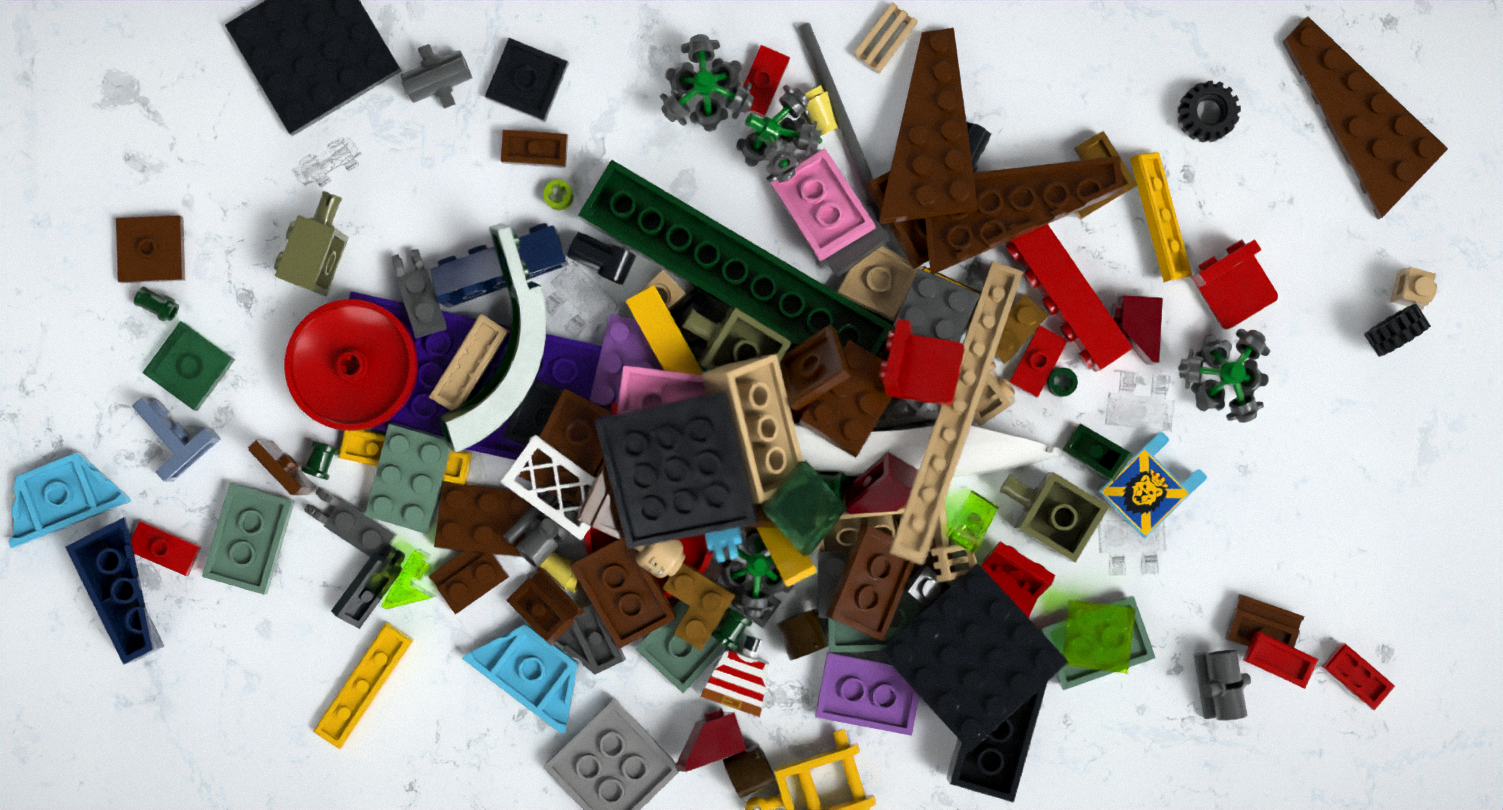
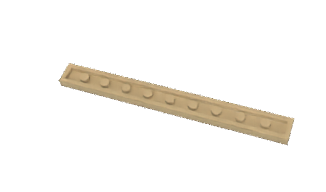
(955, 419)

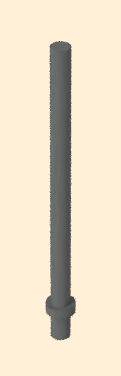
(839, 112)

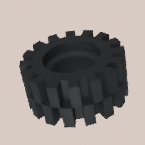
(1226, 103)
(1397, 330)

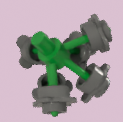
(688, 82)
(789, 133)
(1244, 378)
(735, 575)

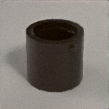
(802, 634)
(749, 770)

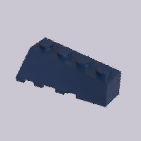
(480, 272)
(113, 584)

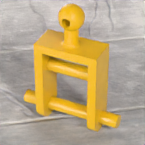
(802, 767)

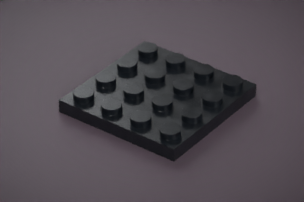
(312, 55)
(676, 470)
(974, 657)

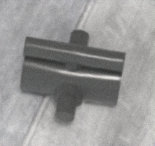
(436, 76)
(540, 531)
(1221, 685)

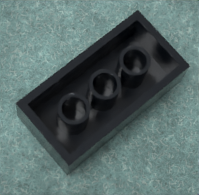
(999, 759)

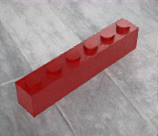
(1069, 297)

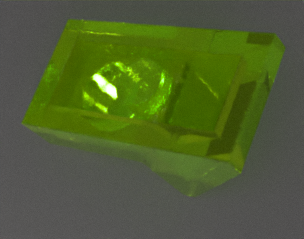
(972, 521)
(405, 589)

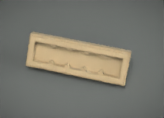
(469, 363)

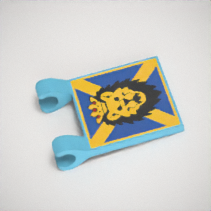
(1147, 491)

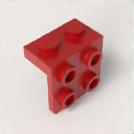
(1235, 284)
(921, 366)
(1017, 575)

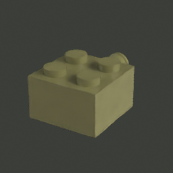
(313, 248)
(734, 339)
(1056, 513)

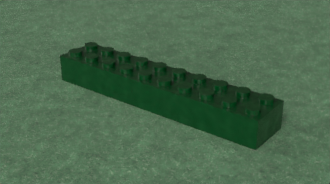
(723, 262)

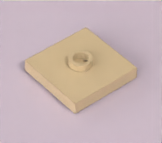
(879, 283)

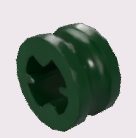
(1069, 375)

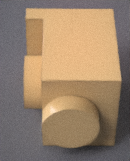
(1414, 287)

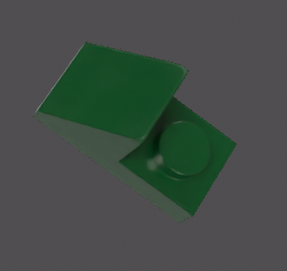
(1097, 452)

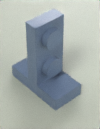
(175, 438)

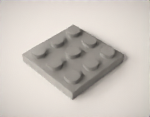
(612, 763)

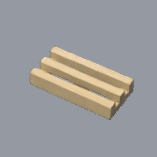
(901, 16)
(944, 563)

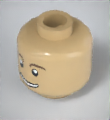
(661, 557)

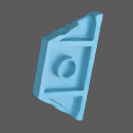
(60, 497)
(530, 672)

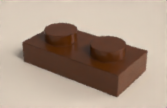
(534, 148)

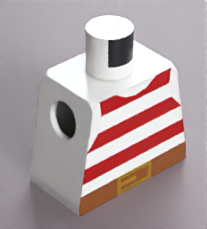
(739, 678)

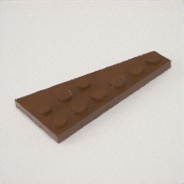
(1369, 125)
(932, 153)
(1018, 202)

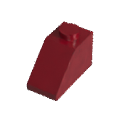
(1141, 324)
(881, 487)
(711, 740)

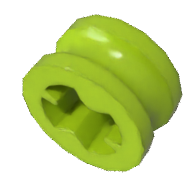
(567, 198)

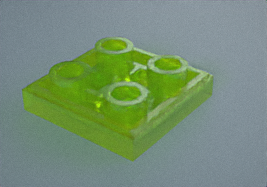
(1098, 636)

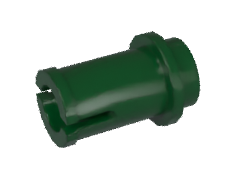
(162, 307)

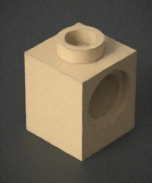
(667, 284)

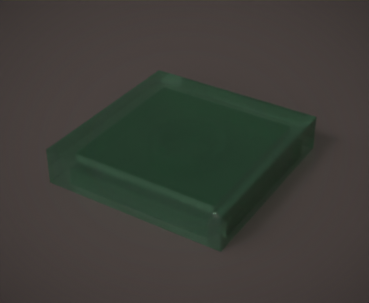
(188, 365)
(804, 508)

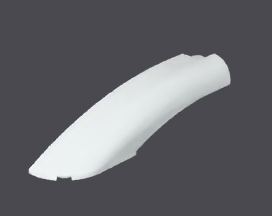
(982, 453)

